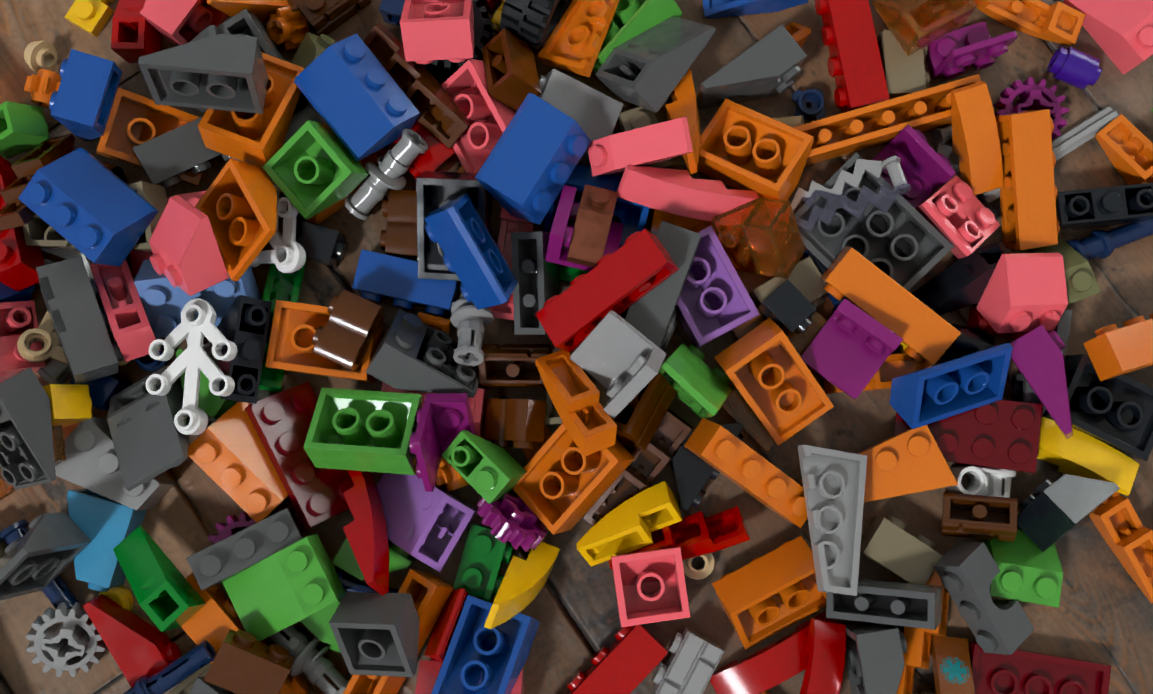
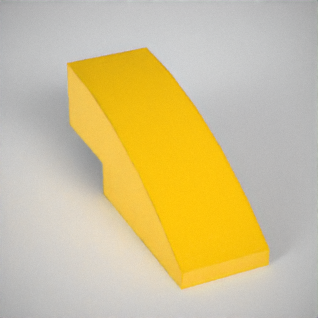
(1085, 456)
(630, 524)
(521, 584)

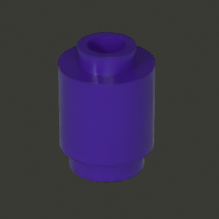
(1074, 67)

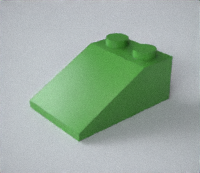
(695, 382)
(285, 588)

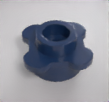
(812, 96)

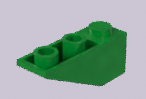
(156, 581)

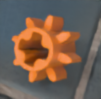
(287, 27)
(42, 86)
(449, 476)

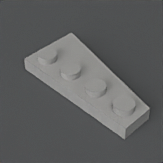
(834, 510)

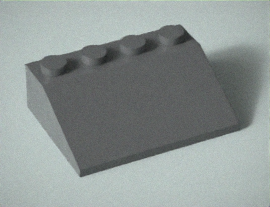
(894, 241)

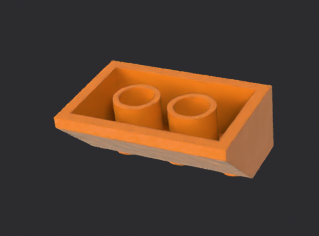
(753, 152)
(239, 463)
(566, 484)
(771, 592)

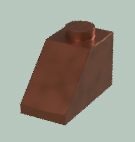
(592, 226)

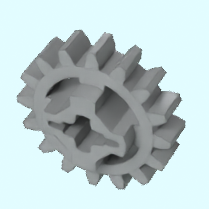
(52, 642)

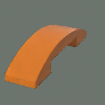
(1033, 17)

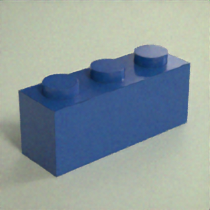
(398, 280)

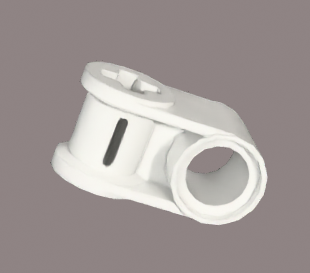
(983, 481)

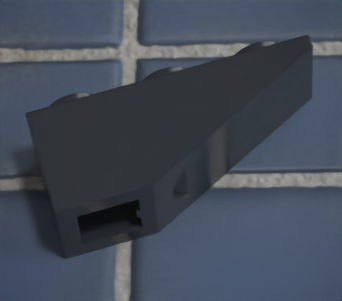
(963, 281)

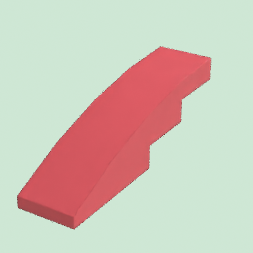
(679, 193)

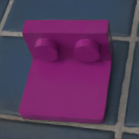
(966, 49)
(921, 164)
(563, 229)
(850, 349)
(437, 427)

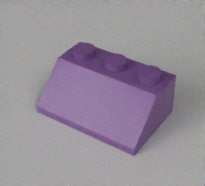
(713, 294)

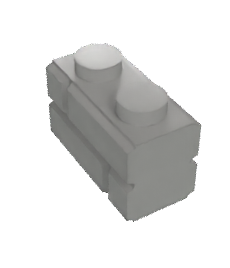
(689, 664)

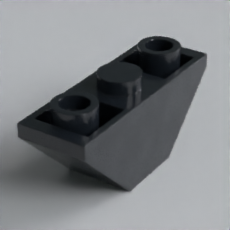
(1104, 206)
(247, 327)
(692, 472)

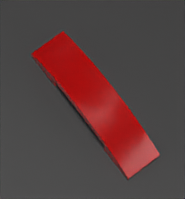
(826, 658)
(766, 667)

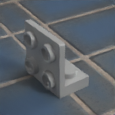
(618, 360)

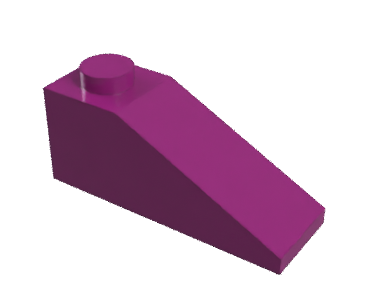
(1043, 367)

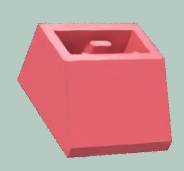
(959, 216)
(14, 320)

